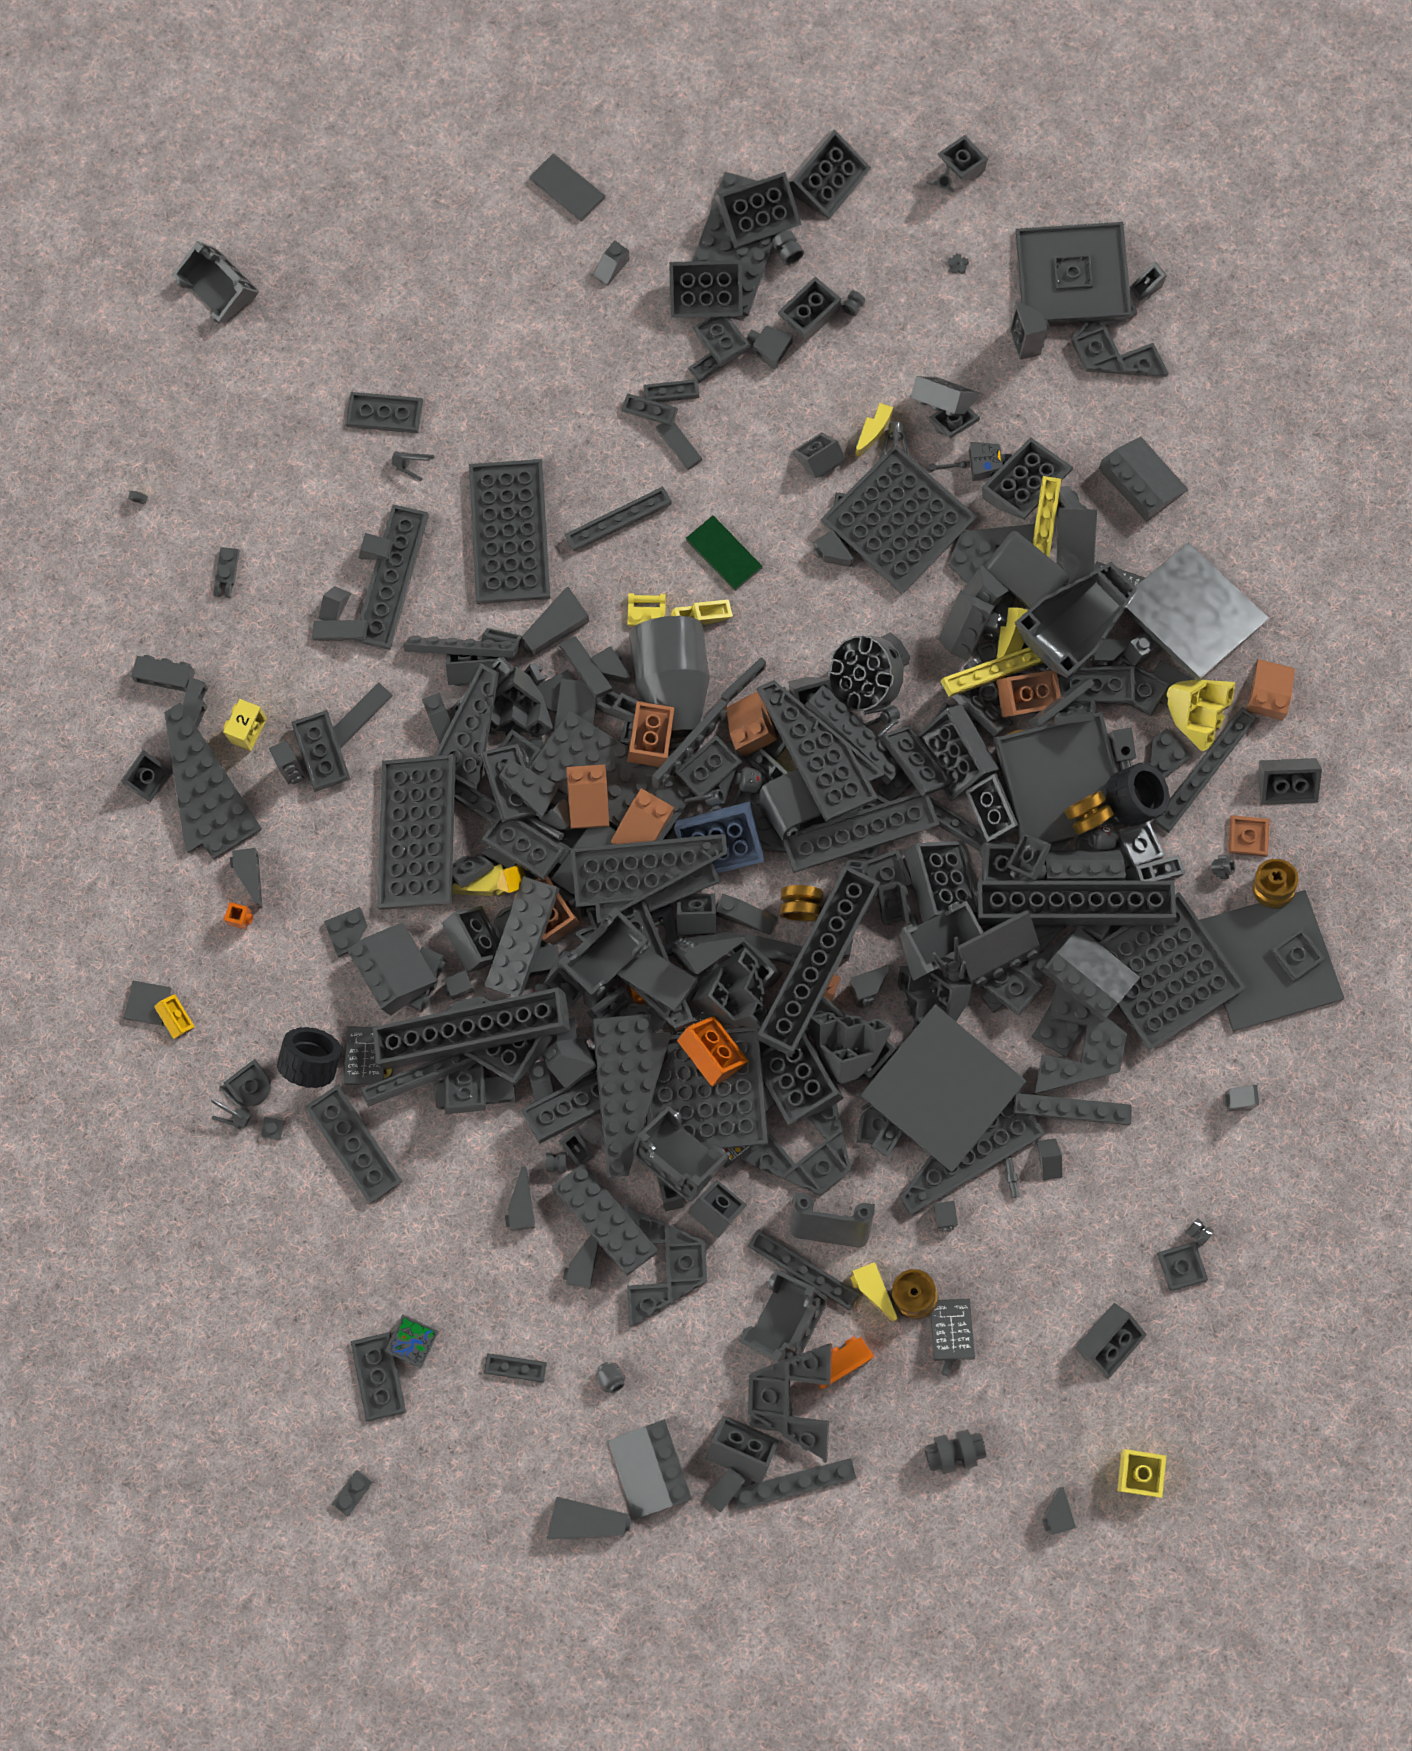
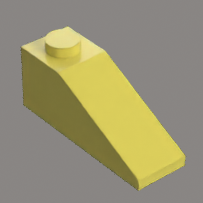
(484, 886)
(872, 1287)

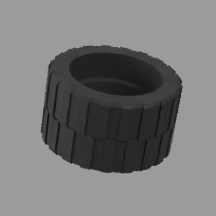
(1152, 790)
(309, 1057)

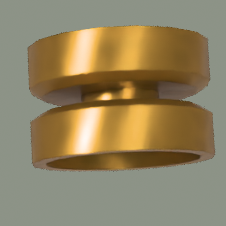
(1090, 815)
(1275, 883)
(800, 903)
(917, 1305)

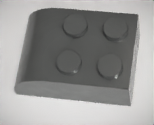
(811, 308)

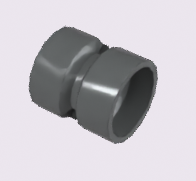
(789, 249)

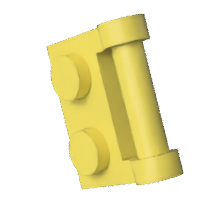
(640, 614)

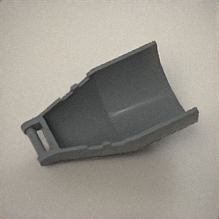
(672, 669)

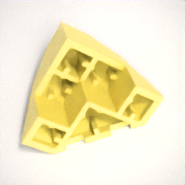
(1199, 708)

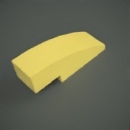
(874, 428)
(706, 612)
(1010, 638)

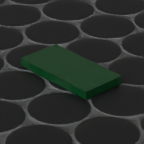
(724, 553)

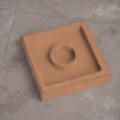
(1249, 836)

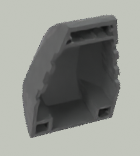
(1076, 619)

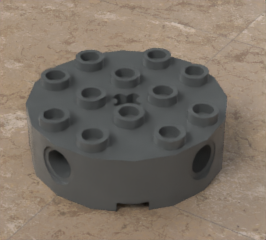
(866, 673)

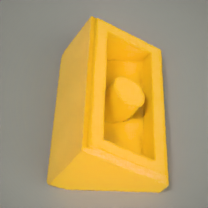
(510, 879)
(174, 1016)

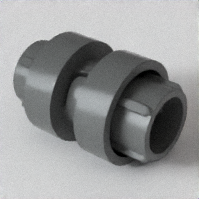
(947, 1453)

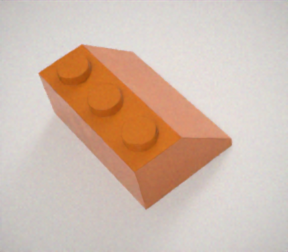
(712, 1050)
(848, 1358)

